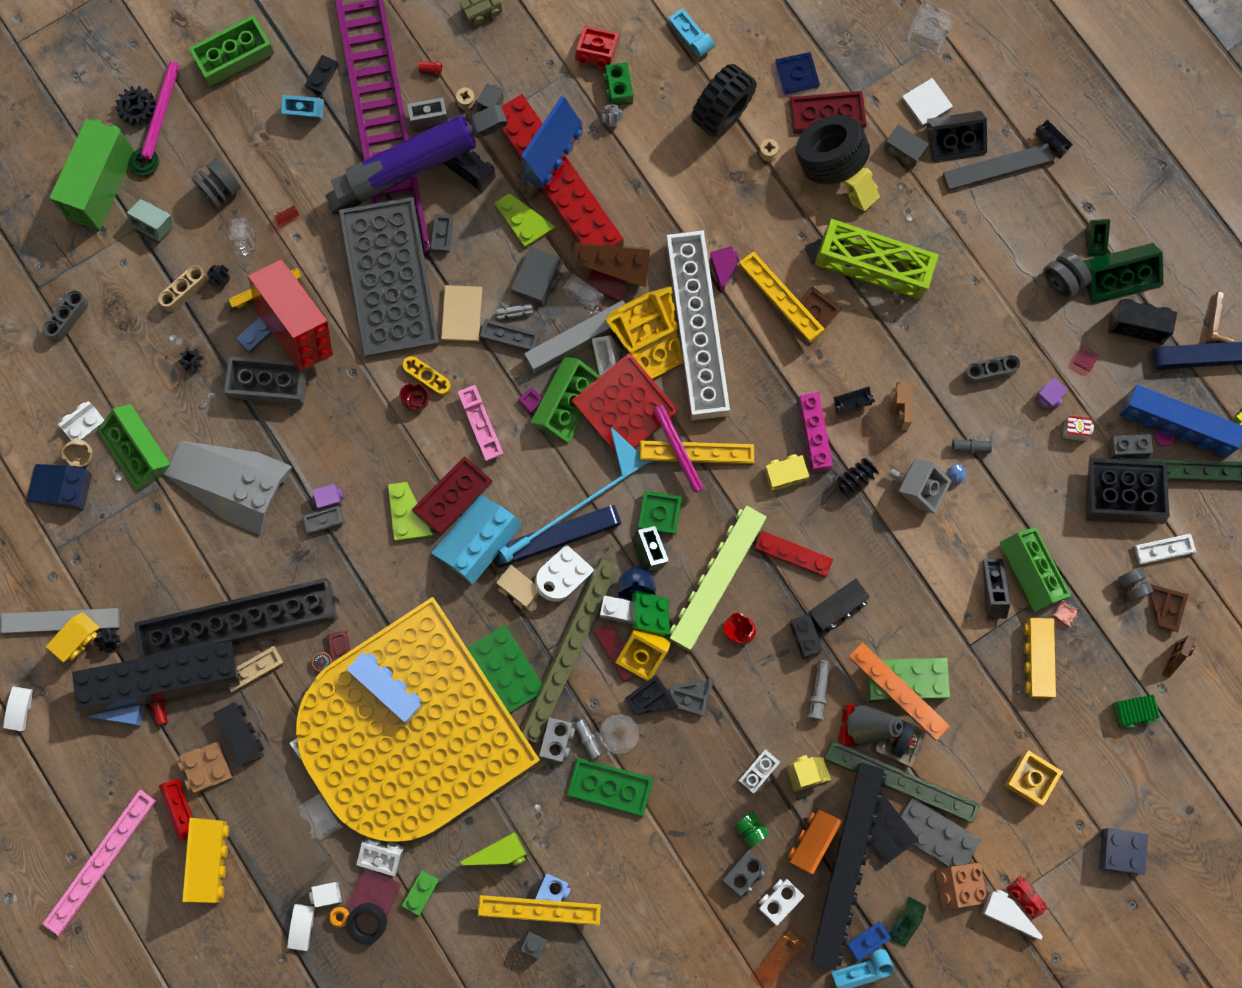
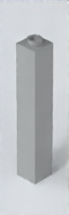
(569, 341)

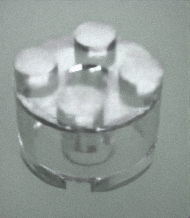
(609, 729)

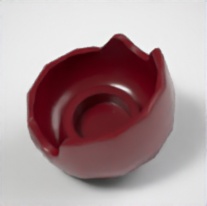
(414, 396)

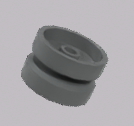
(1067, 275)

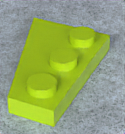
(523, 221)
(405, 523)

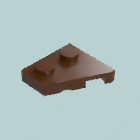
(1168, 607)
(1181, 650)

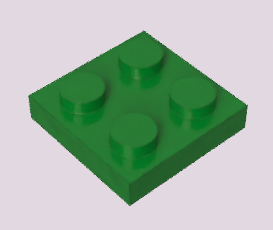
(660, 511)
(650, 613)

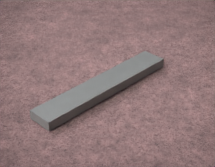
(56, 620)

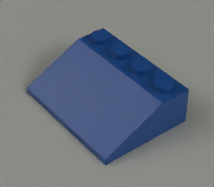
(551, 144)

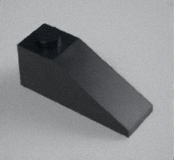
(995, 589)

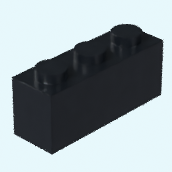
(839, 606)
(239, 733)

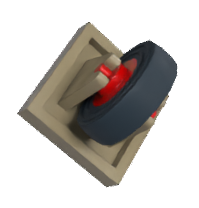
(904, 747)

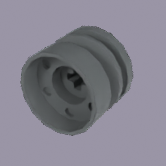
(216, 183)

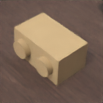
(518, 587)

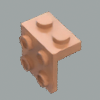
(961, 886)

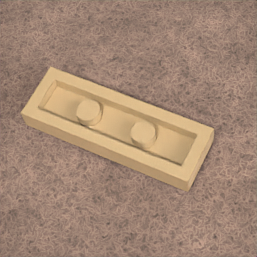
(257, 667)

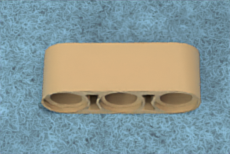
(180, 298)

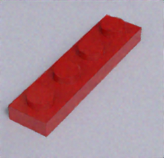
(793, 554)

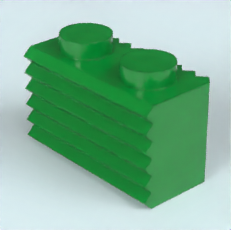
(1136, 710)

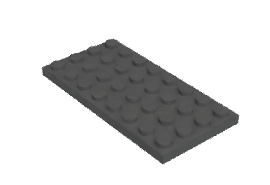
(389, 276)

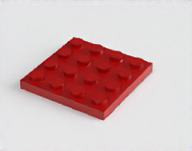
(623, 401)

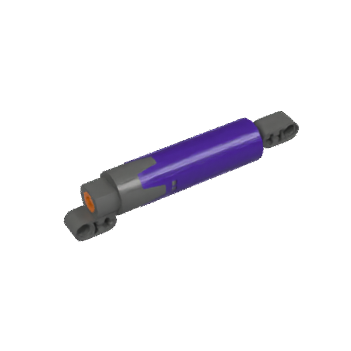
(412, 157)

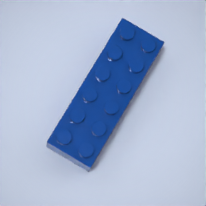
(1182, 420)

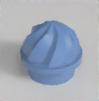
(957, 473)

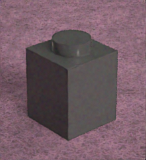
(490, 96)
(534, 945)

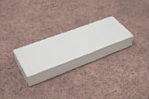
(1164, 549)

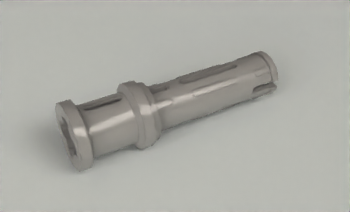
(818, 699)

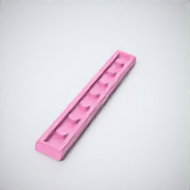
(99, 863)

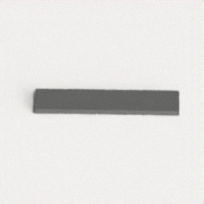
(998, 167)

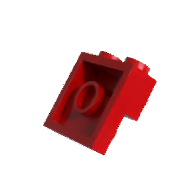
(596, 47)

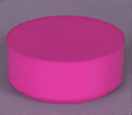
(1162, 439)

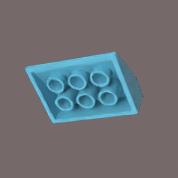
(477, 538)

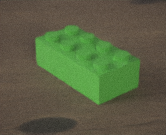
(231, 50)
(924, 676)

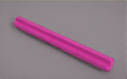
(678, 448)

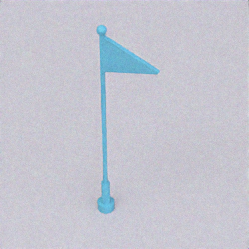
(628, 462)

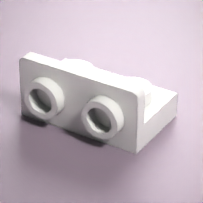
(81, 422)
(380, 856)

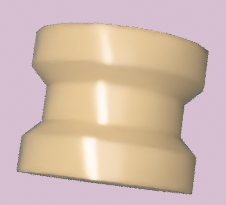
(468, 102)
(768, 154)

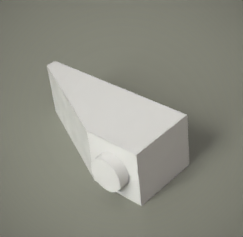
(616, 610)
(1006, 911)

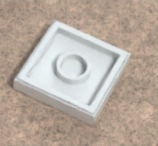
(927, 102)

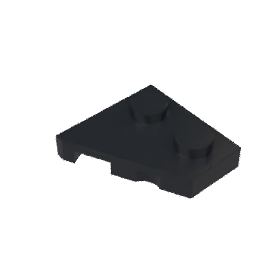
(651, 697)

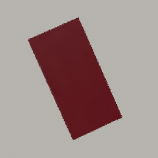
(811, 108)
(452, 496)

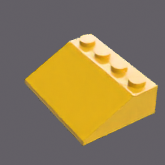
(205, 860)

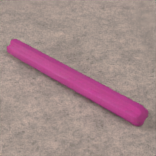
(160, 109)

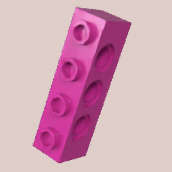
(815, 432)

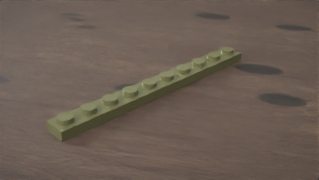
(568, 650)

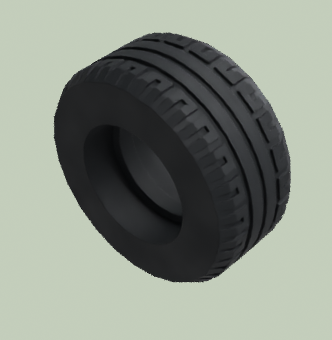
(838, 164)

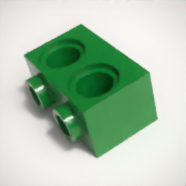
(622, 84)

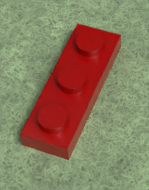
(177, 807)

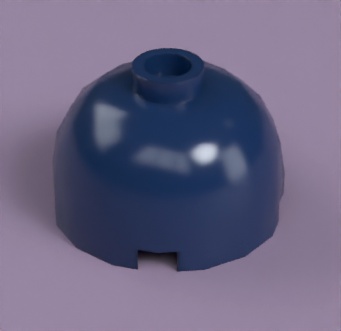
(635, 580)

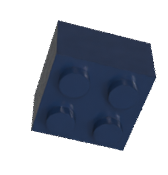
(1123, 851)

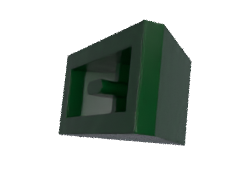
(1097, 236)

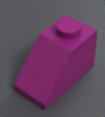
(724, 265)

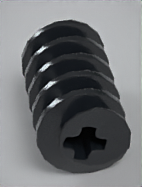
(856, 477)

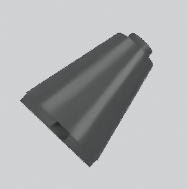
(872, 725)

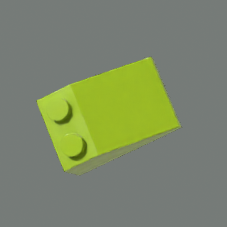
(503, 852)

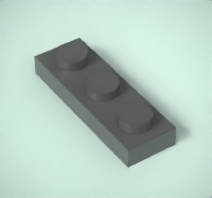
(509, 335)

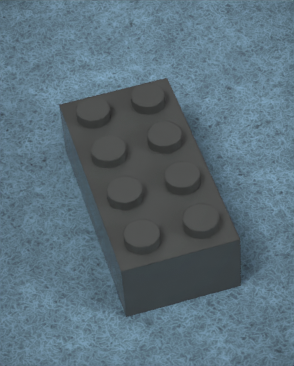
(265, 381)

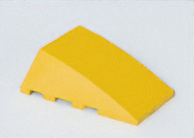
(649, 331)

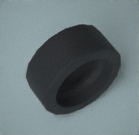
(358, 935)

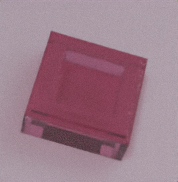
(1085, 359)

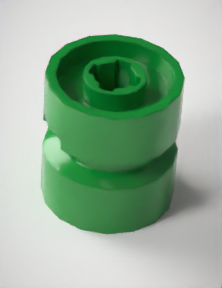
(751, 830)

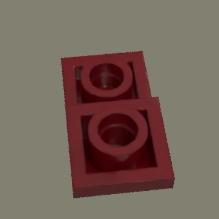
(607, 284)

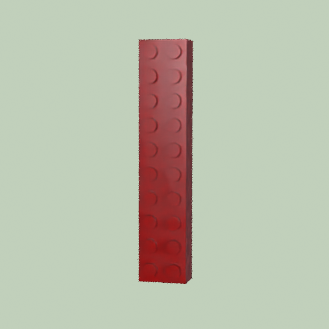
(567, 190)

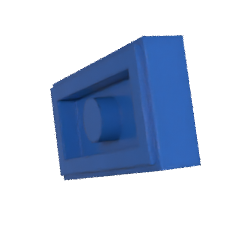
(868, 941)

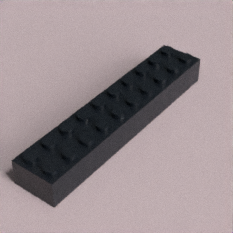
(238, 619)
(847, 866)

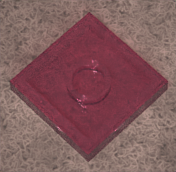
(376, 890)

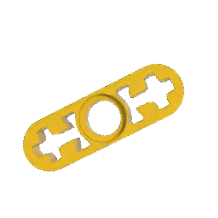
(418, 364)

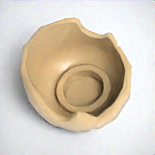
(77, 453)

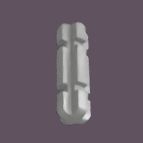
(515, 311)

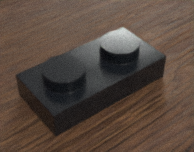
(321, 74)

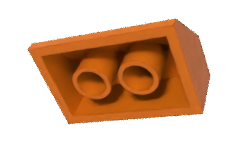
(814, 841)

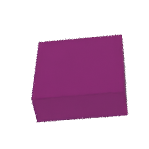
(530, 400)

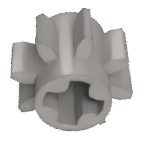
(611, 115)

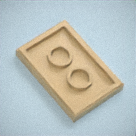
(462, 313)

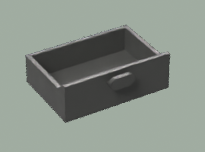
(537, 276)

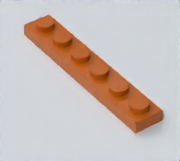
(899, 691)

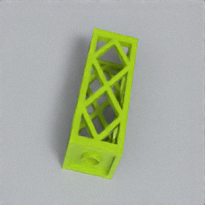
(882, 247)

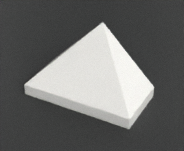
(606, 353)

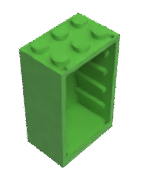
(92, 174)

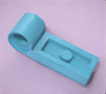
(691, 33)
(866, 972)

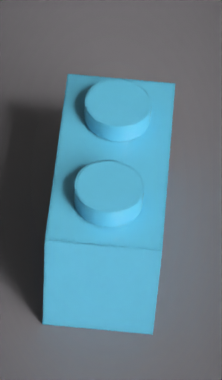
(302, 106)

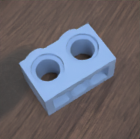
(544, 891)

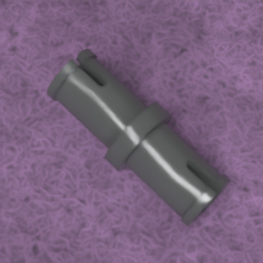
(972, 446)

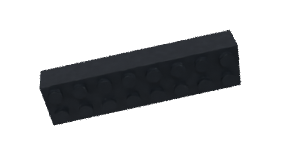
(155, 678)

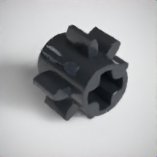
(218, 275)
(186, 359)
(107, 640)

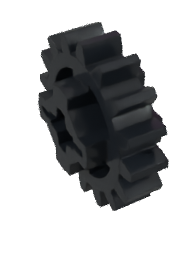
(135, 106)

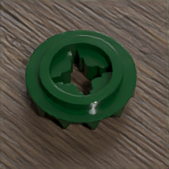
(137, 166)

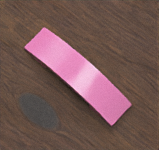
(480, 423)

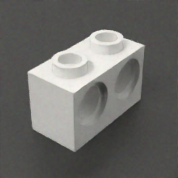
(784, 905)

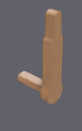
(1212, 334)

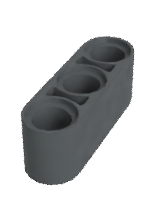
(64, 325)
(998, 363)

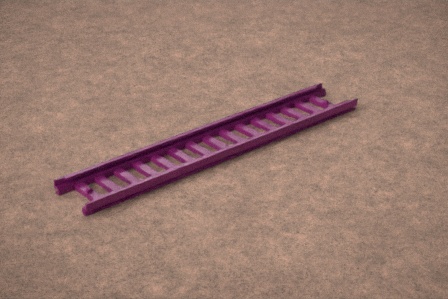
(383, 86)

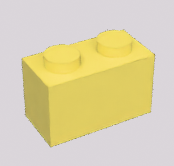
(862, 189)
(786, 472)

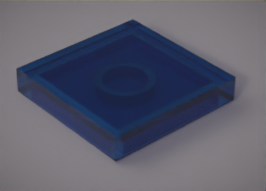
(797, 73)

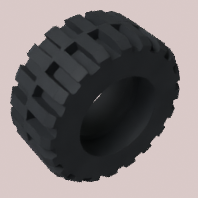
(723, 100)

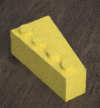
(807, 772)

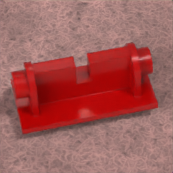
(844, 737)
(1032, 904)

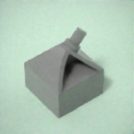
(923, 484)

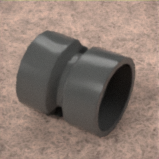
(1132, 578)

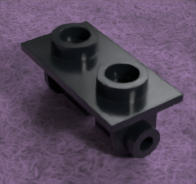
(1057, 141)
(853, 400)

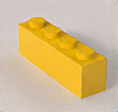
(1040, 658)

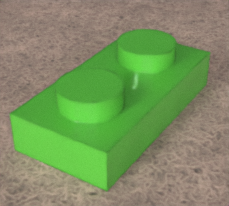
(420, 892)

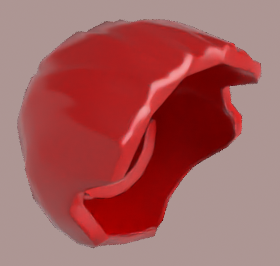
(739, 629)

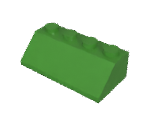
(556, 411)
(133, 446)
(1034, 569)

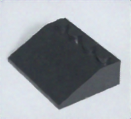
(1127, 491)

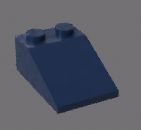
(59, 486)

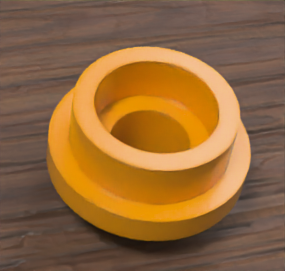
(333, 915)

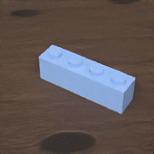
(384, 687)

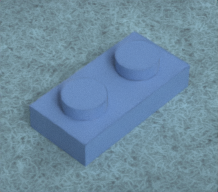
(254, 335)

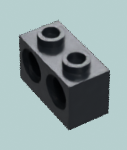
(805, 636)

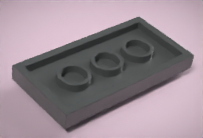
(939, 835)

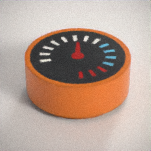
(321, 661)

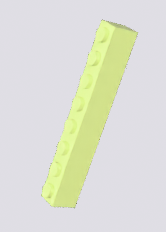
(717, 579)

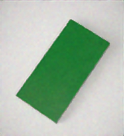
(610, 787)

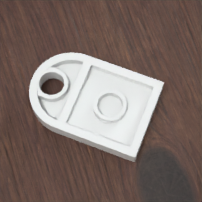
(564, 573)

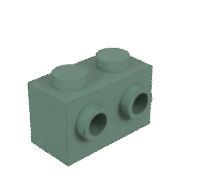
(149, 219)

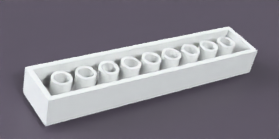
(697, 325)

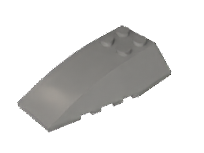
(229, 481)

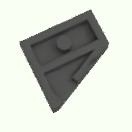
(692, 696)

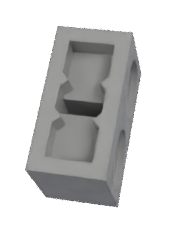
(551, 739)

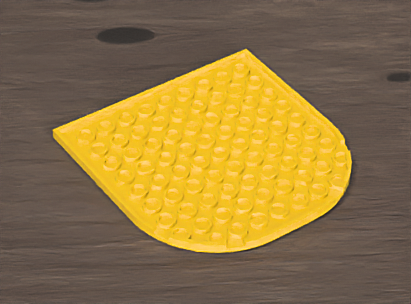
(419, 775)

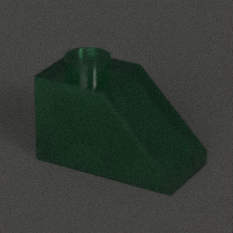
(907, 921)

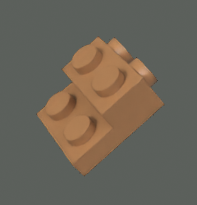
(902, 403)
(205, 767)

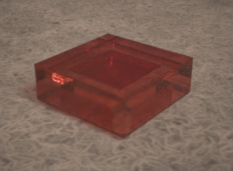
(1065, 613)

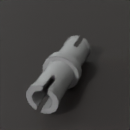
(588, 739)

